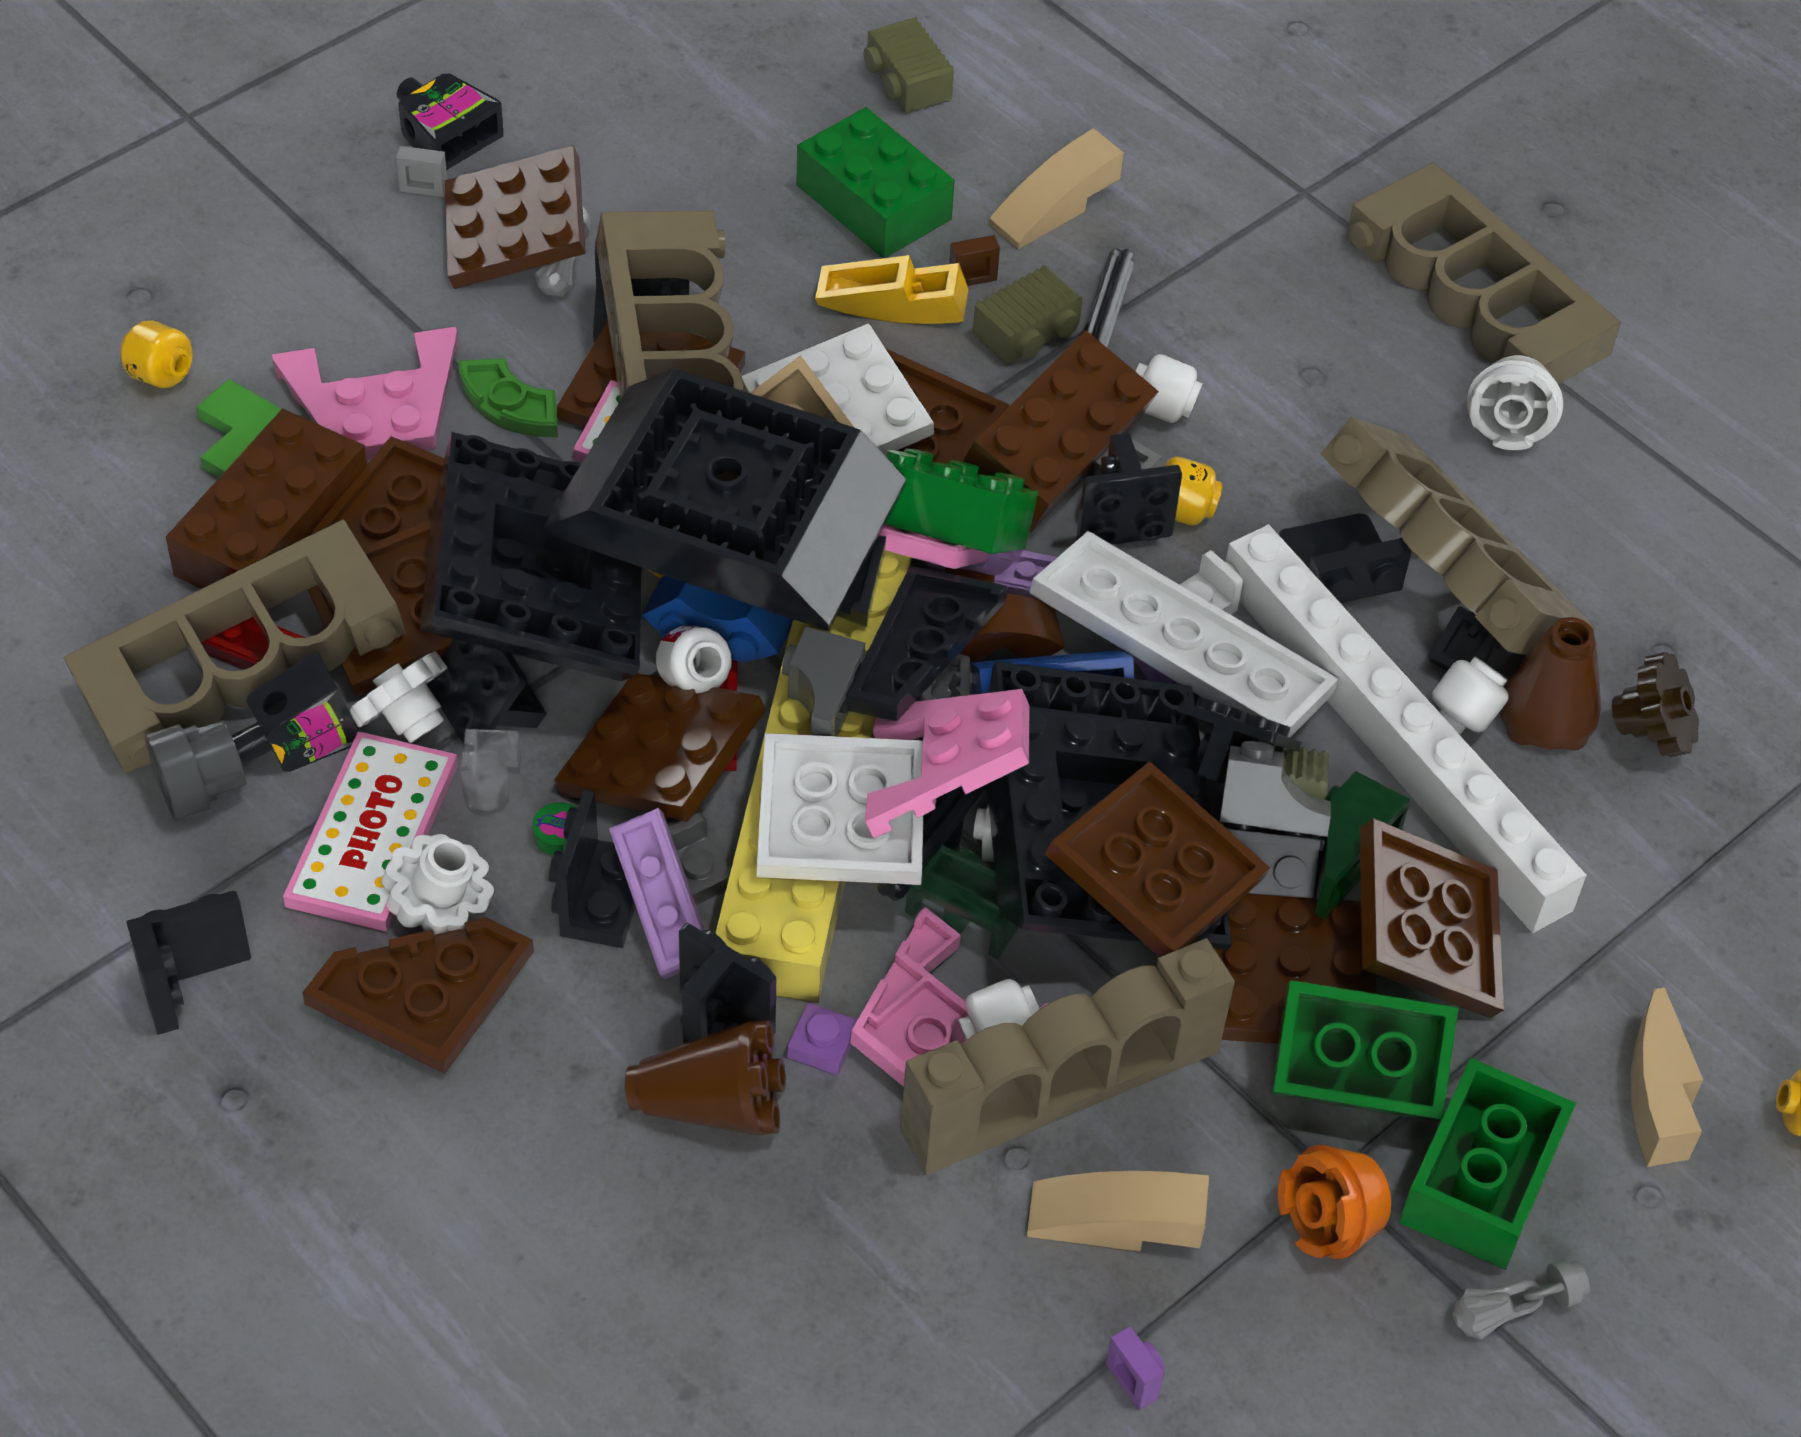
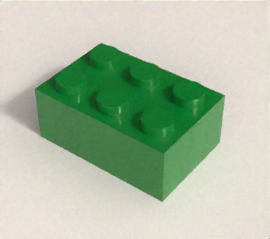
(875, 182)
(960, 505)
(1364, 1051)
(1487, 1163)

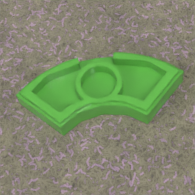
(506, 399)

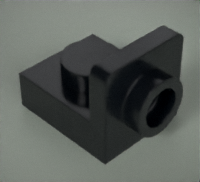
(1463, 640)

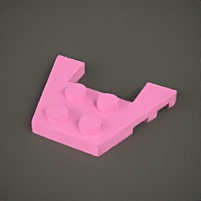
(377, 406)
(964, 745)
(911, 1007)

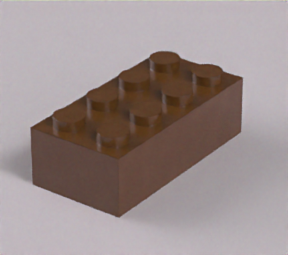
(1063, 422)
(265, 499)

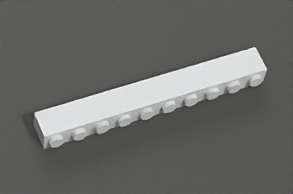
(1407, 732)

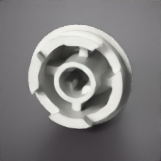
(1515, 402)

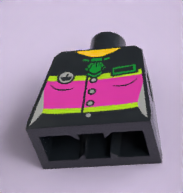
(448, 117)
(297, 717)

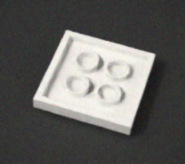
(864, 386)
(817, 810)

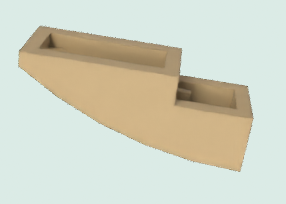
(1058, 189)
(1664, 1085)
(1120, 1209)

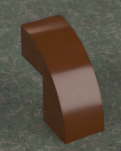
(1022, 627)

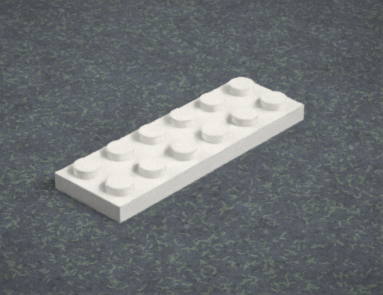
(1181, 633)

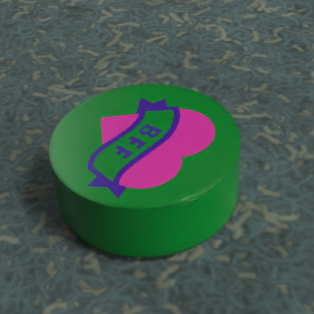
(549, 827)

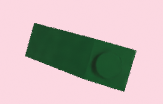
(1352, 807)

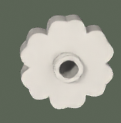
(404, 699)
(437, 884)

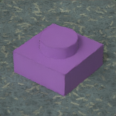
(821, 1039)
(1136, 1367)

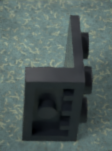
(590, 882)
(184, 944)

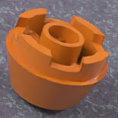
(1334, 1200)

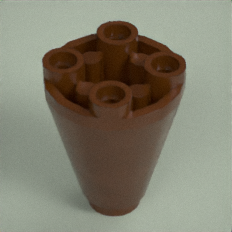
(1556, 689)
(714, 1081)

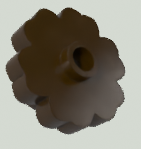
(1659, 706)

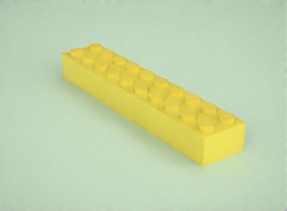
(794, 920)

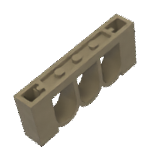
(1390, 220)
(665, 247)
(1449, 533)
(330, 559)
(1065, 1057)

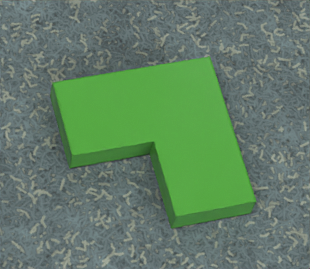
(239, 416)

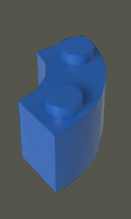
(746, 628)

